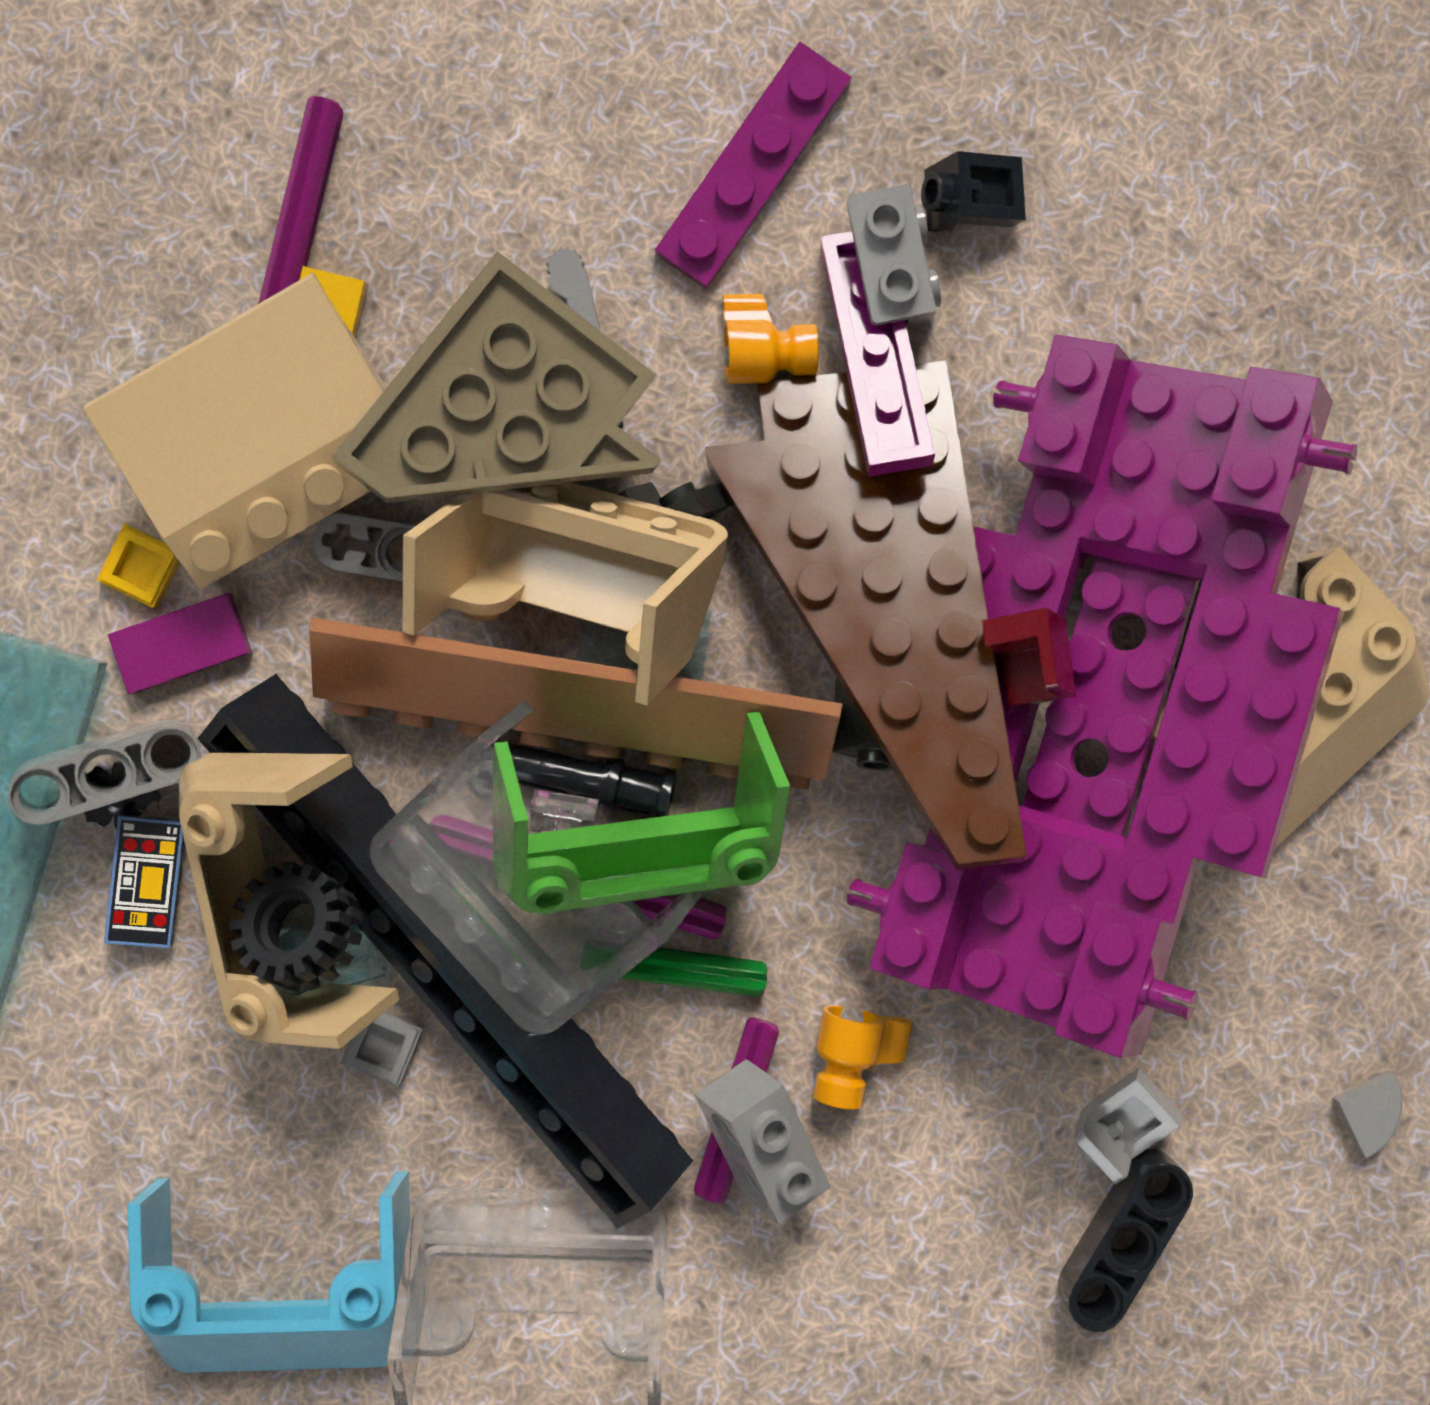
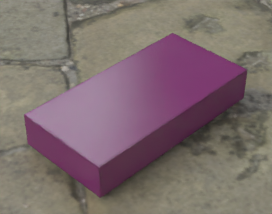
(180, 643)

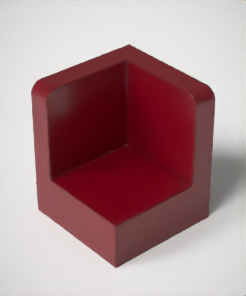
(1033, 655)

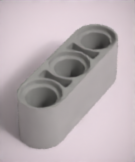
(81, 794)

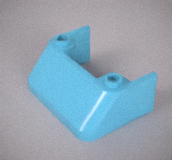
(329, 1333)

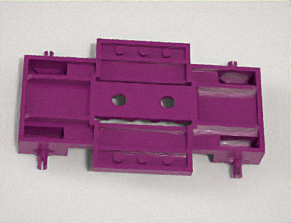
(1166, 488)

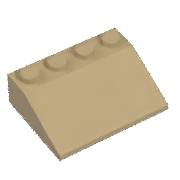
(242, 430)

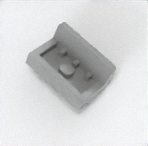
(892, 257)

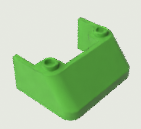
(644, 855)

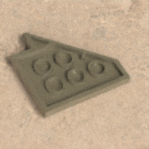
(502, 400)

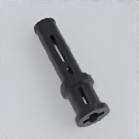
(611, 783)

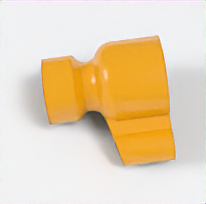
(761, 350)
(851, 1048)

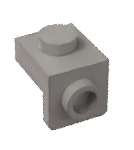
(1124, 1124)

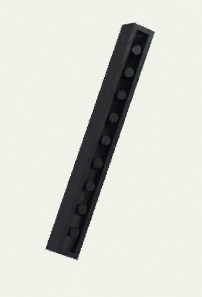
(551, 1079)

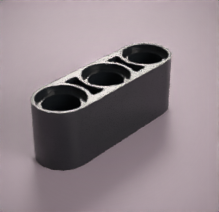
(1127, 1268)

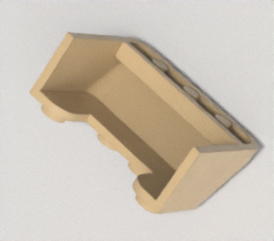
(1370, 686)

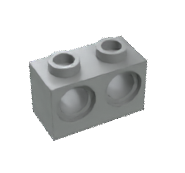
(763, 1140)

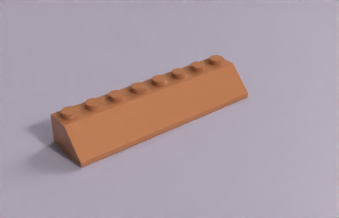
(569, 700)

